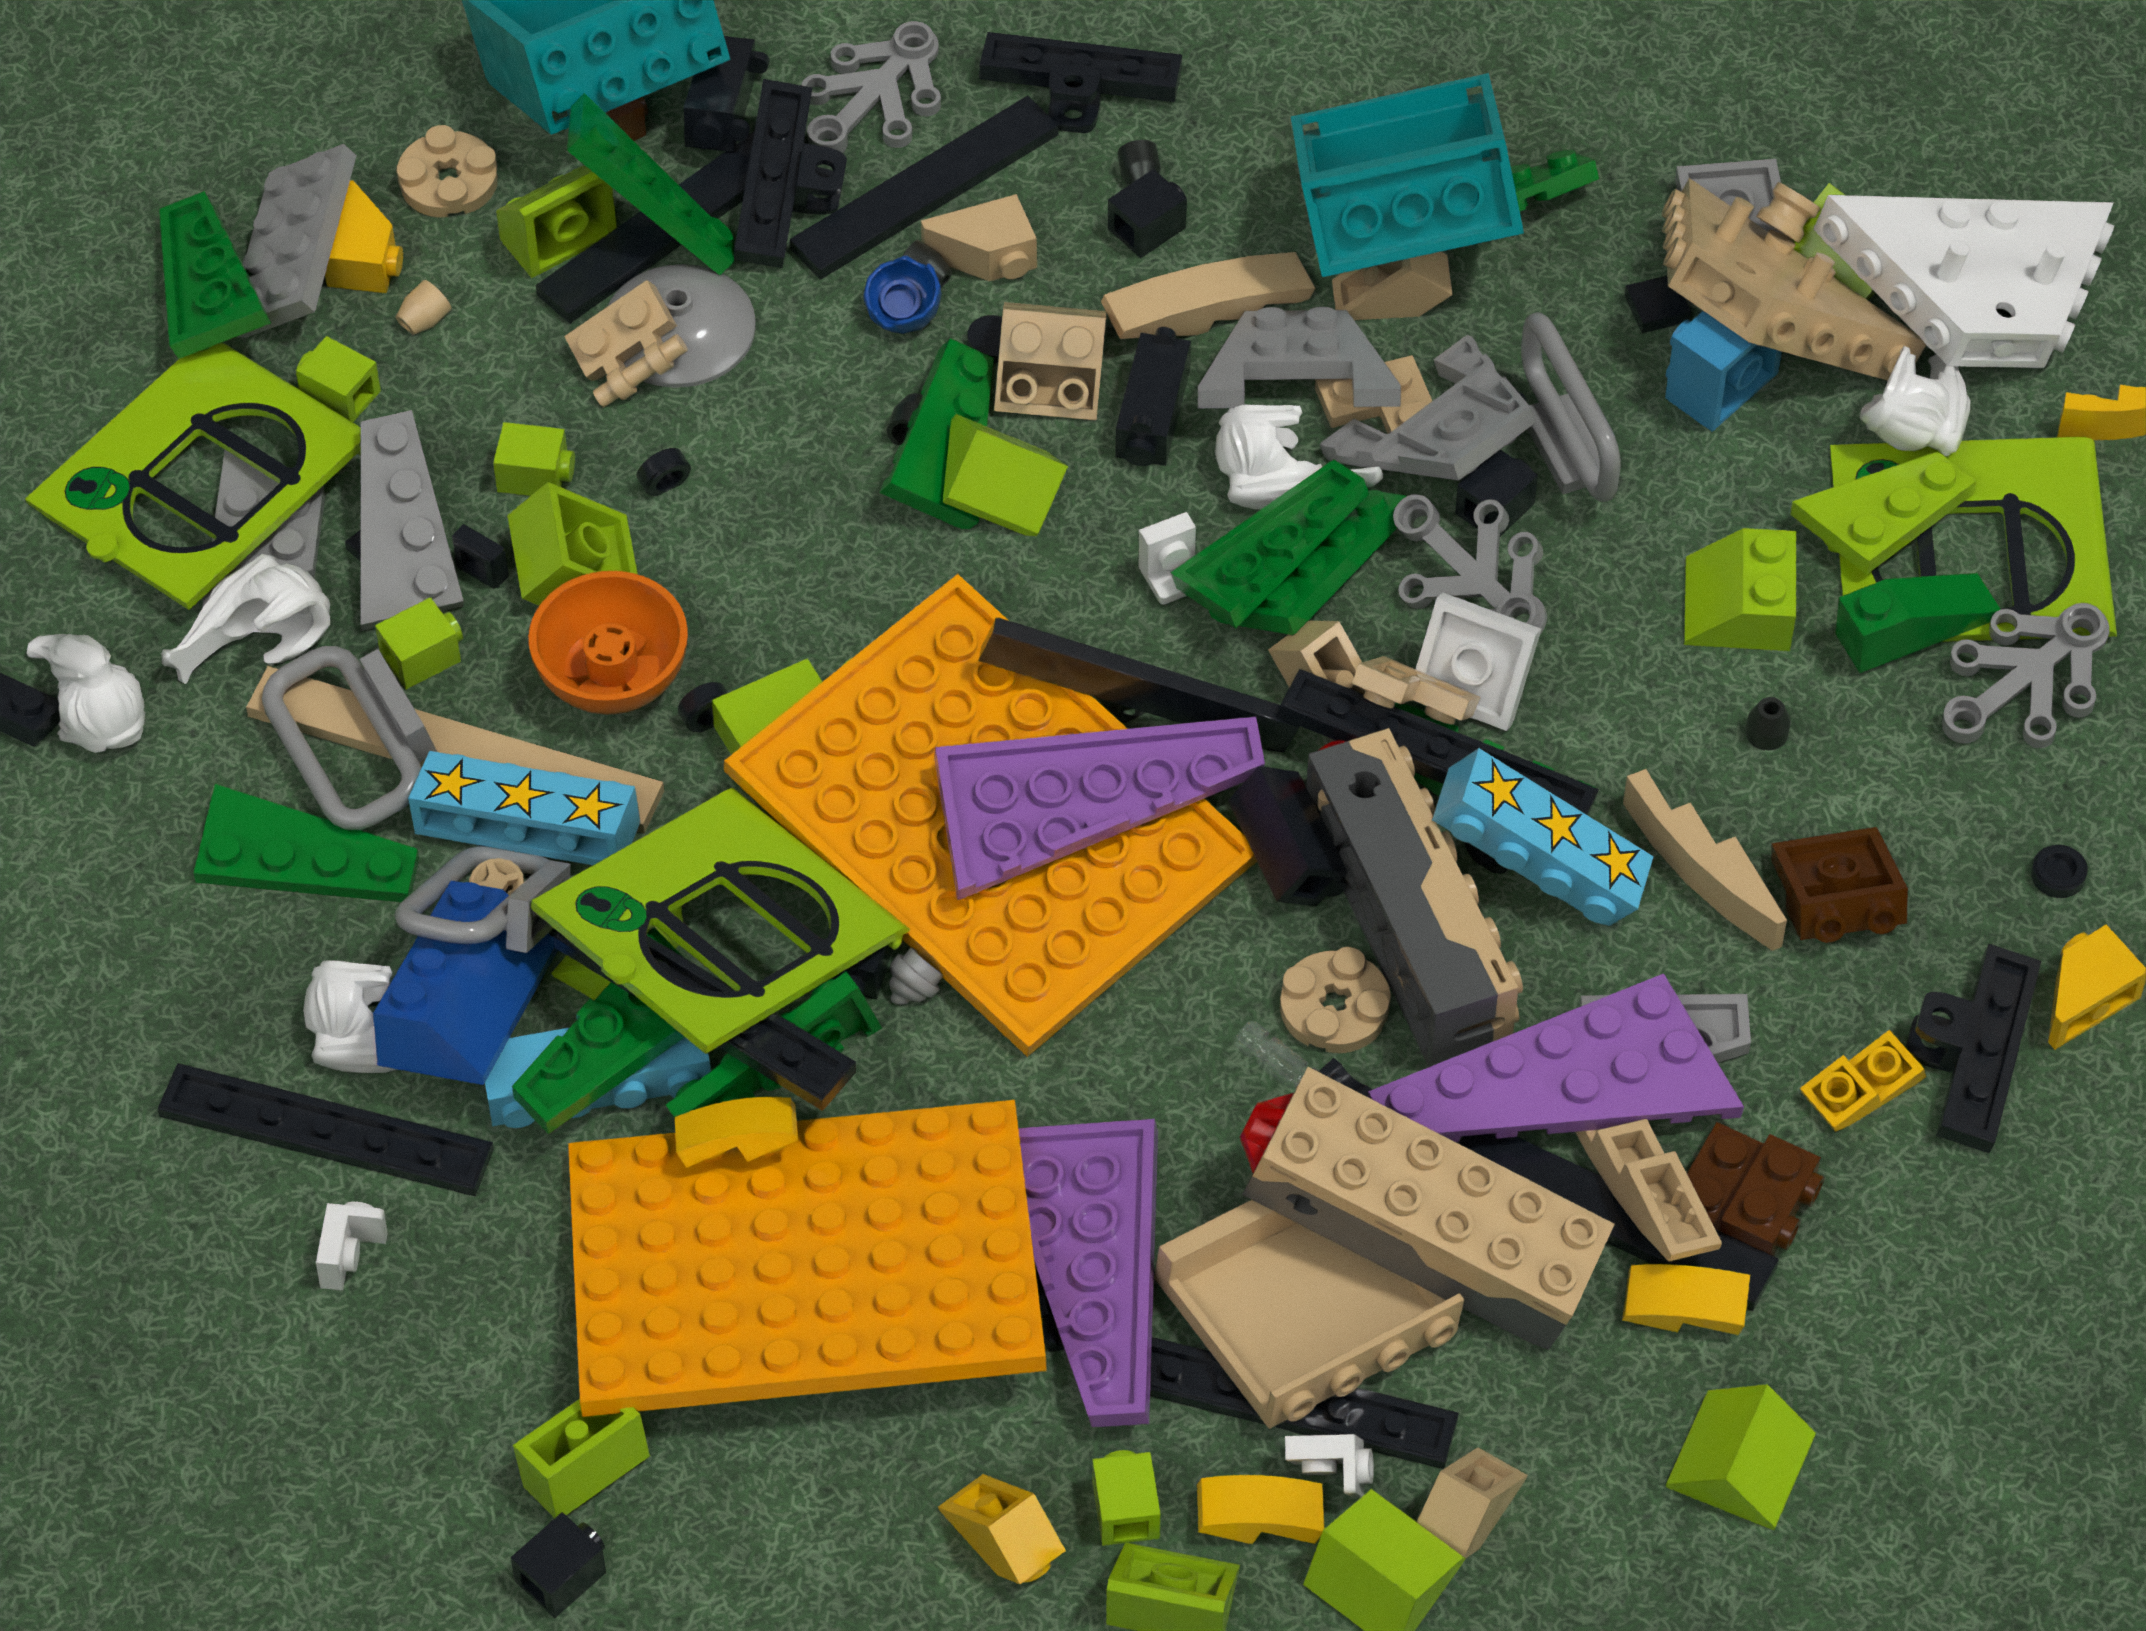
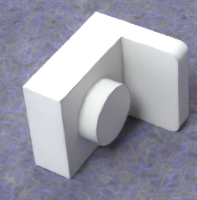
(1164, 549)
(341, 1238)
(1323, 1452)

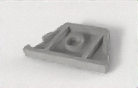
(293, 541)

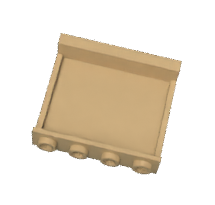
(1295, 1310)

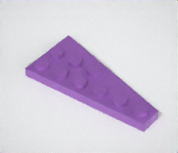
(1049, 796)
(1574, 1073)
(1095, 1254)

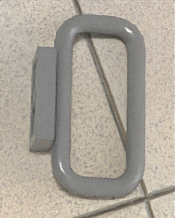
(1568, 427)
(385, 708)
(513, 914)

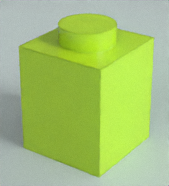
(339, 378)
(530, 458)
(419, 642)
(1126, 1497)

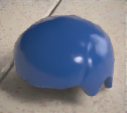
(902, 295)

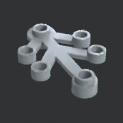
(876, 86)
(1476, 576)
(2029, 668)

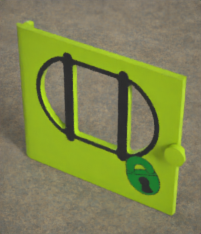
(2031, 476)
(99, 483)
(714, 844)

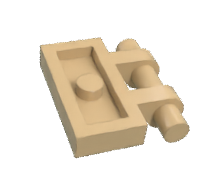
(620, 333)

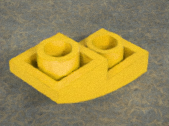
(2104, 418)
(1864, 1083)
(750, 1124)
(1692, 1295)
(1252, 1504)

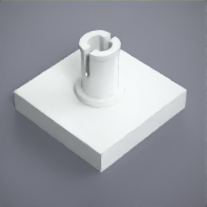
(1480, 655)

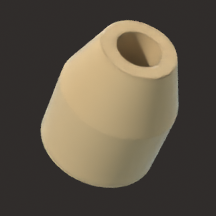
(422, 308)

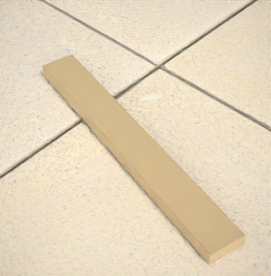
(338, 717)

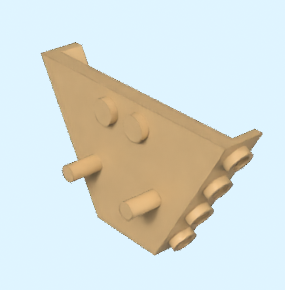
(1770, 290)

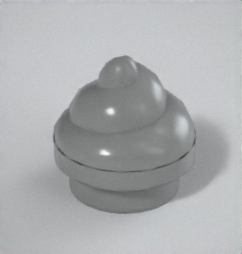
(912, 978)

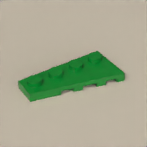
(640, 180)
(204, 279)
(955, 385)
(1262, 551)
(1326, 567)
(288, 850)
(597, 1053)

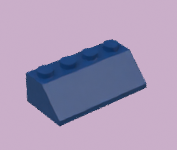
(458, 1001)

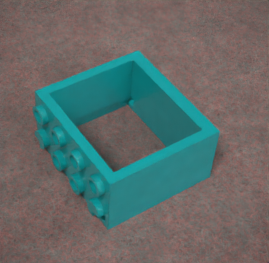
(609, 49)
(1406, 175)

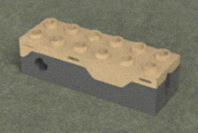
(1413, 897)
(1423, 1206)

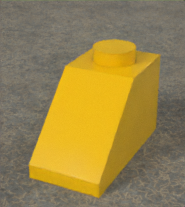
(363, 247)
(2093, 983)
(1004, 1528)

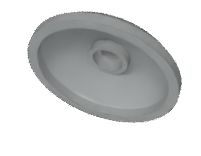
(712, 321)

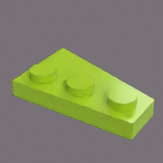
(1886, 509)

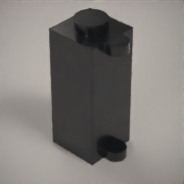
(721, 96)
(1153, 398)
(1288, 837)

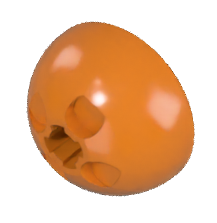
(608, 641)

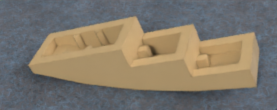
(1207, 293)
(1714, 871)
(1651, 1188)

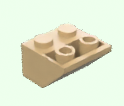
(1050, 361)

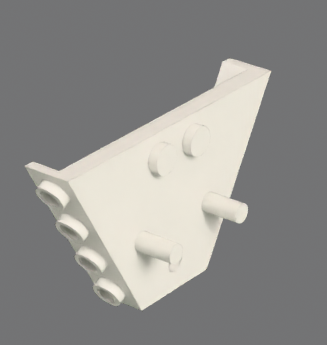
(1959, 260)

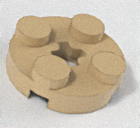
(441, 150)
(1345, 974)

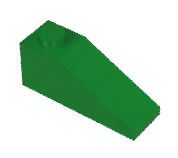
(1909, 615)

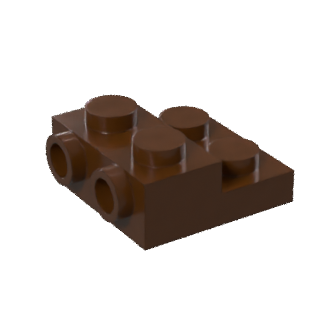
(1840, 884)
(1755, 1186)

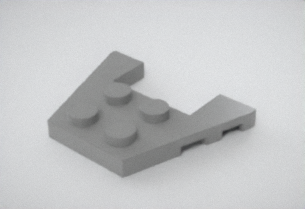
(1298, 346)
(1449, 433)

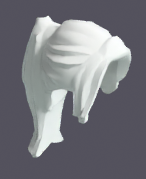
(1919, 409)
(1255, 458)
(260, 600)
(96, 699)
(340, 1014)

